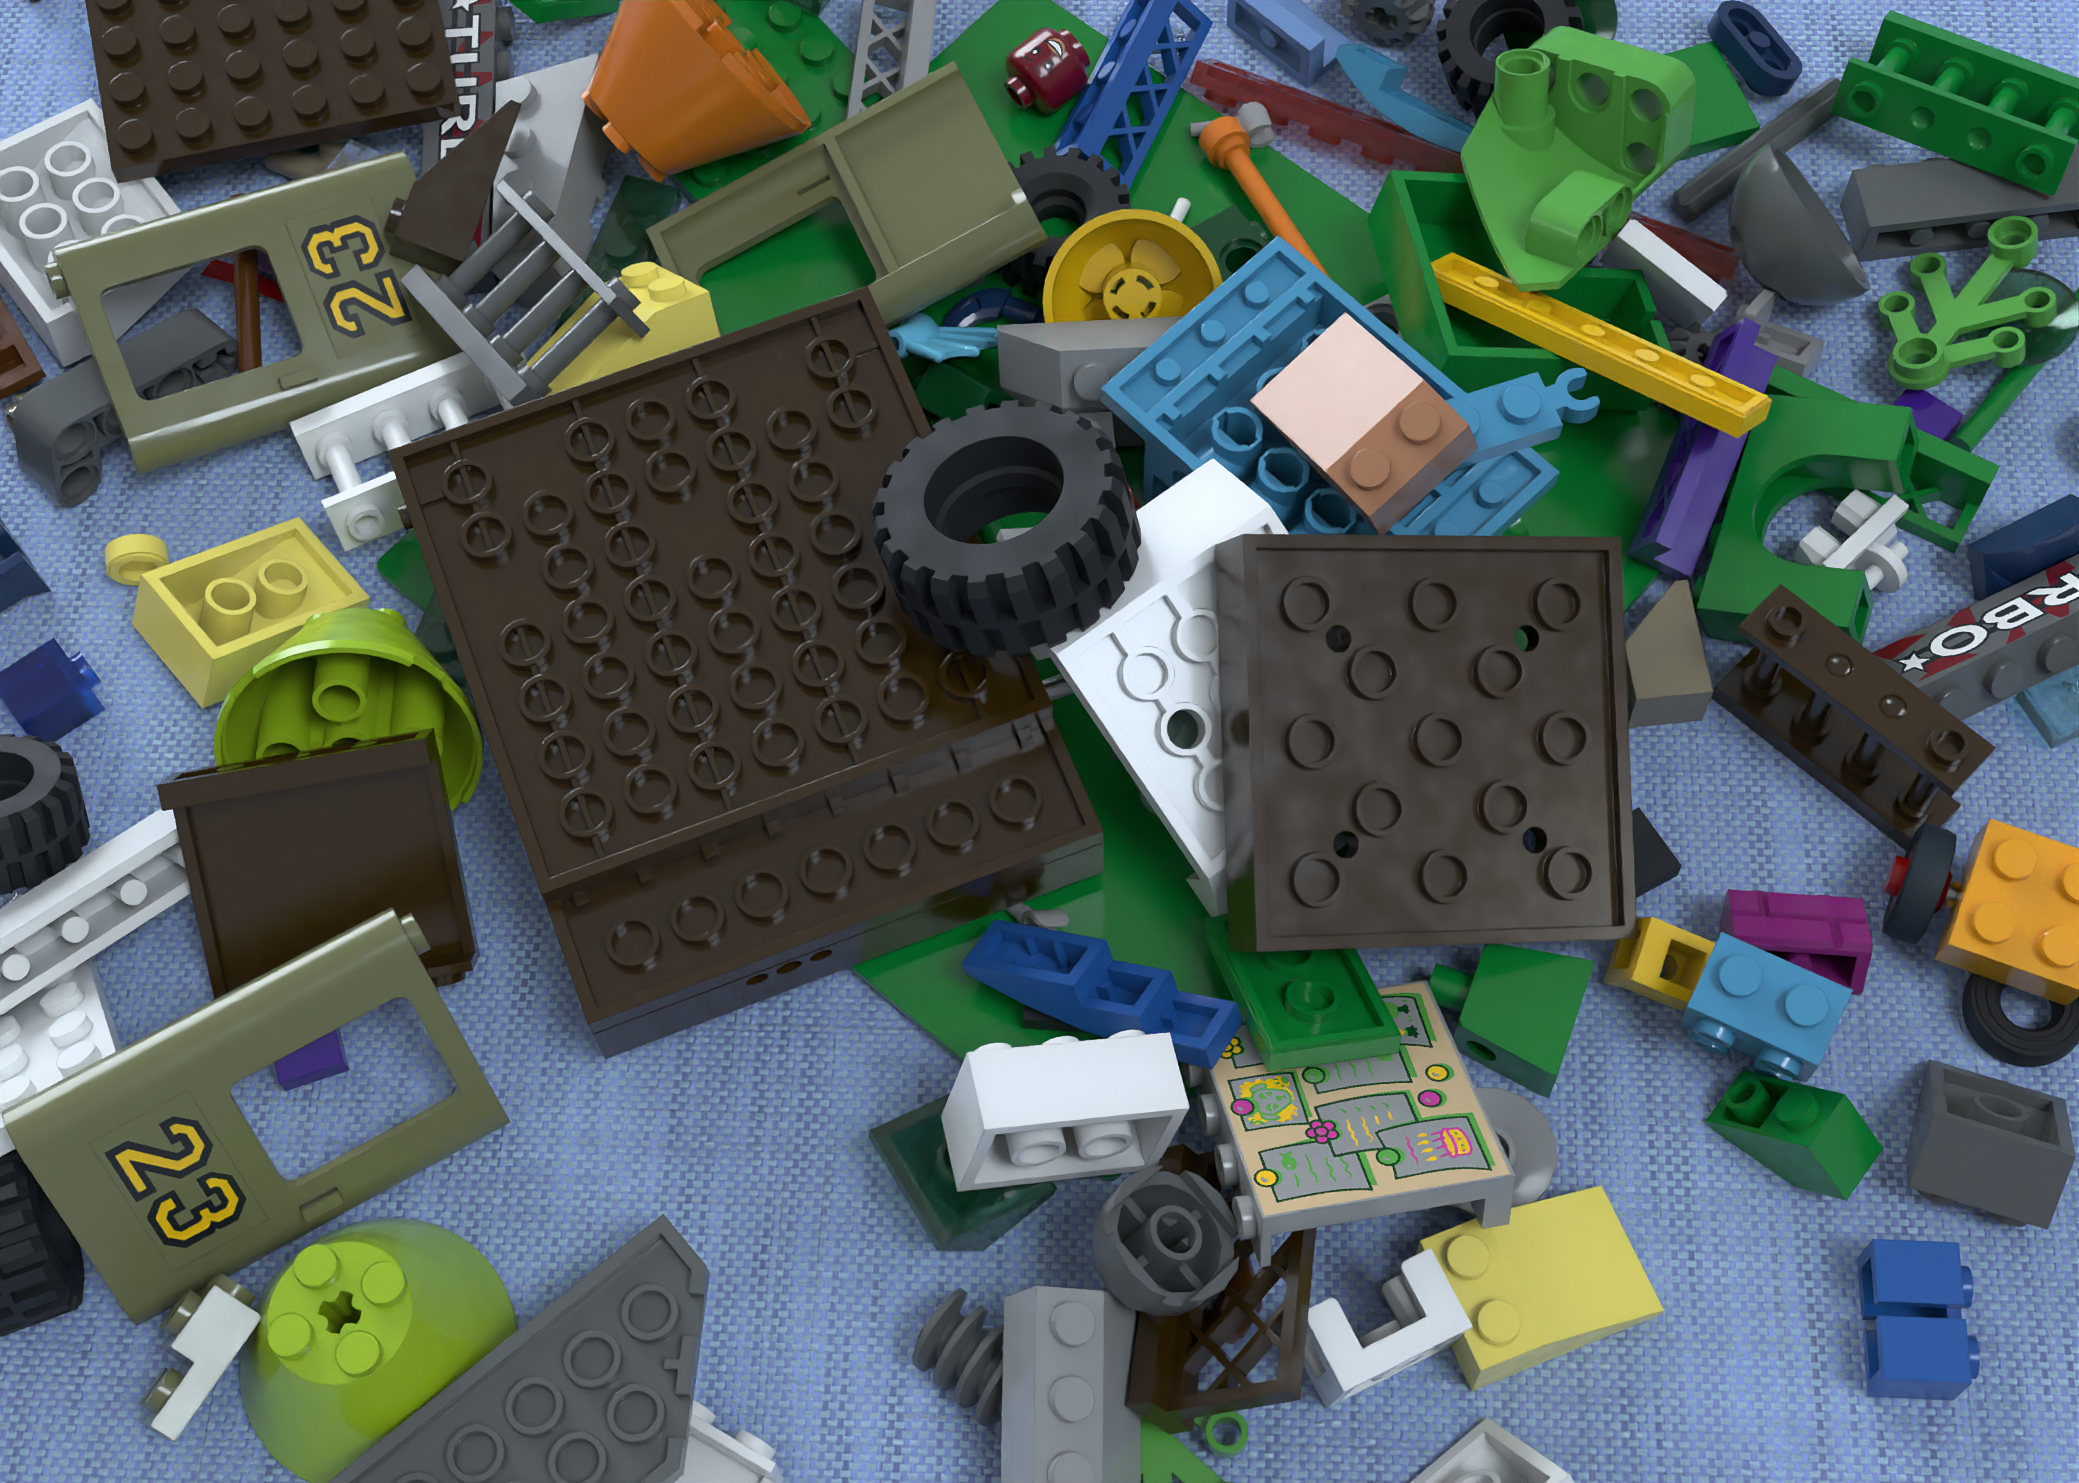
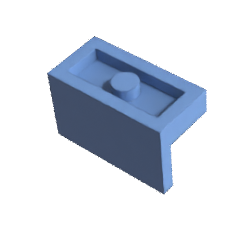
(1287, 35)

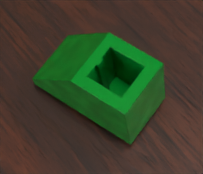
(1797, 1132)

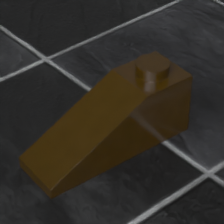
(449, 198)

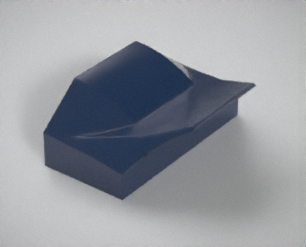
(2025, 547)

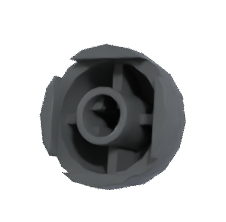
(1164, 1242)

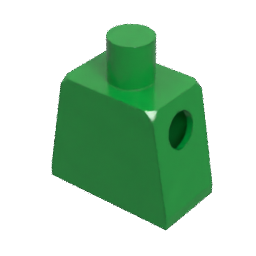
(1515, 1010)

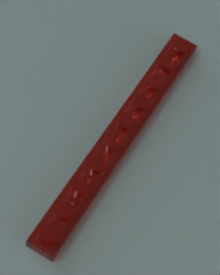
(1386, 141)

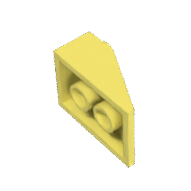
(670, 306)
(238, 604)
(1541, 1283)

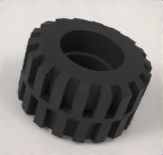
(1475, 24)
(39, 812)
(37, 1252)

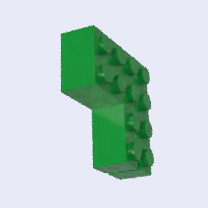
(1434, 214)

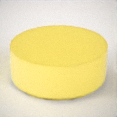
(134, 555)

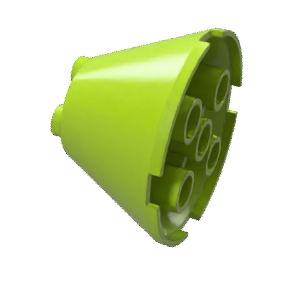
(347, 682)
(364, 1338)

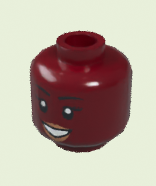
(1046, 70)

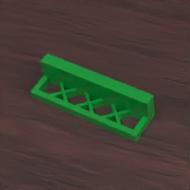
(1938, 472)

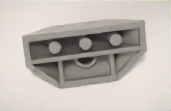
(1072, 361)

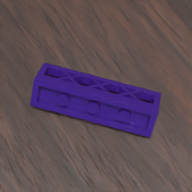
(1699, 464)

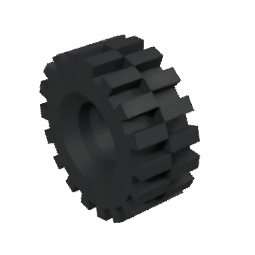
(1066, 190)

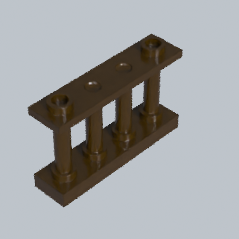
(1849, 719)

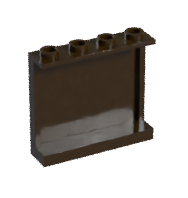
(317, 844)

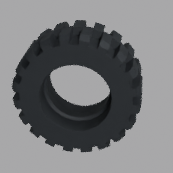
(1022, 587)

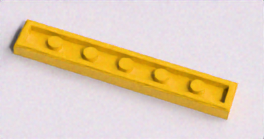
(1601, 347)

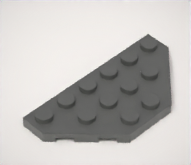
(575, 1394)

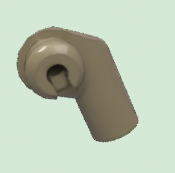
(299, 165)

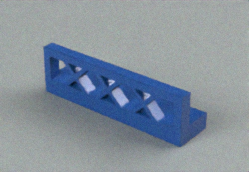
(1123, 66)

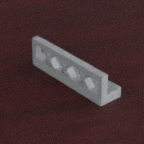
(911, 54)

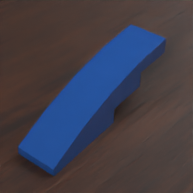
(1084, 986)

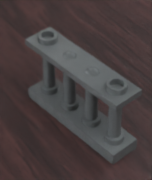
(474, 324)

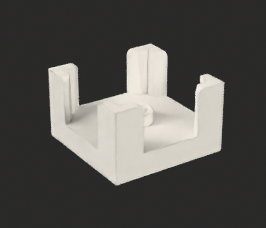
(1425, 1324)

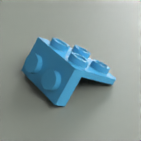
(1764, 1010)

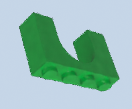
(1792, 452)

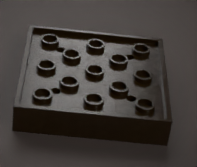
(1424, 740)

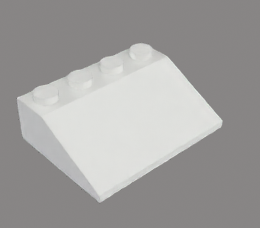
(62, 192)

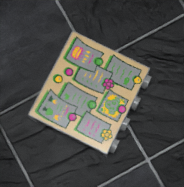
(1353, 1133)

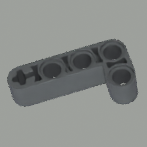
(71, 417)

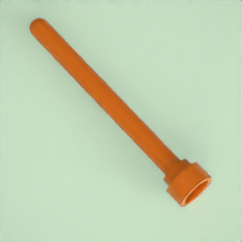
(1228, 147)

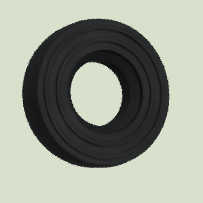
(2011, 1042)

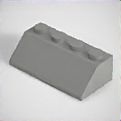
(1068, 1388)

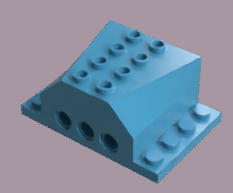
(1196, 389)

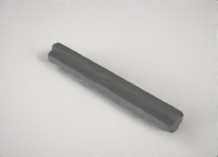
(1784, 130)

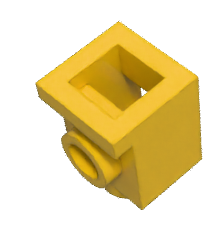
(1639, 962)

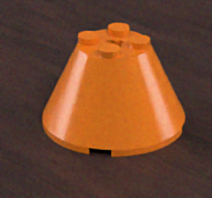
(687, 88)

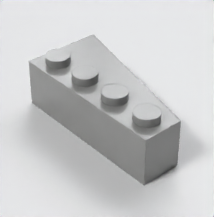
(558, 156)

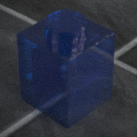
(50, 692)

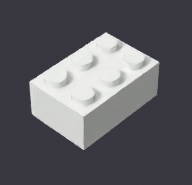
(1063, 1109)

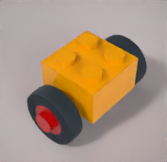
(2008, 913)

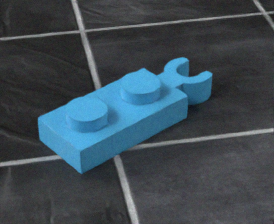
(1522, 413)

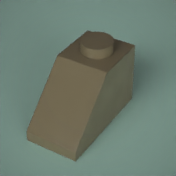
(1667, 664)

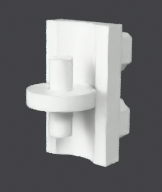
(1870, 531)

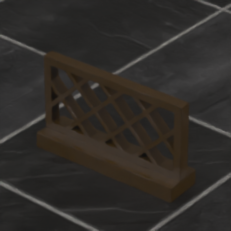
(1177, 1347)

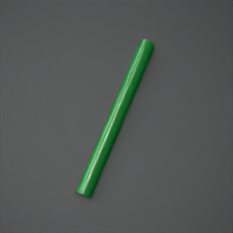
(1995, 404)

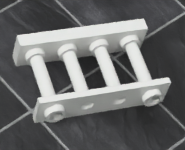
(378, 422)

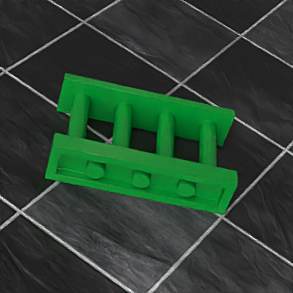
(1965, 102)

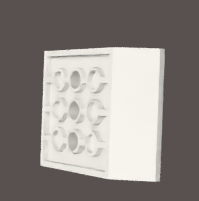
(1162, 656)

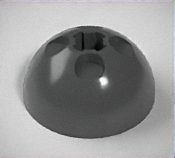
(1790, 235)

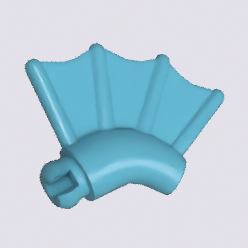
(922, 338)

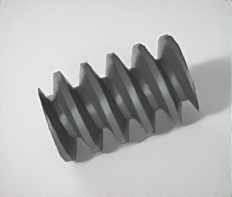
(964, 1358)

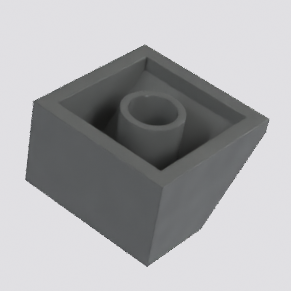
(1989, 1146)

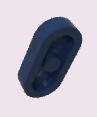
(1754, 48)

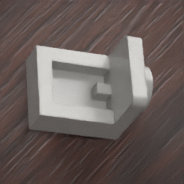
(1794, 349)

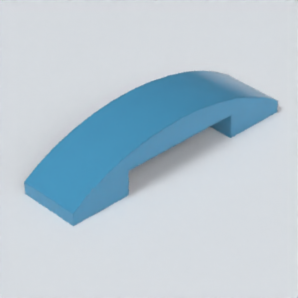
(1380, 83)

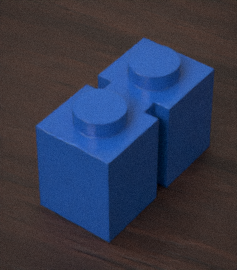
(1920, 1333)

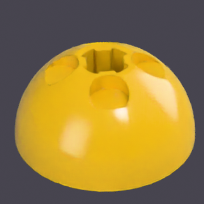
(1129, 247)

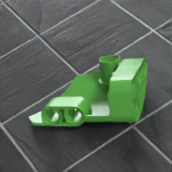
(1570, 148)

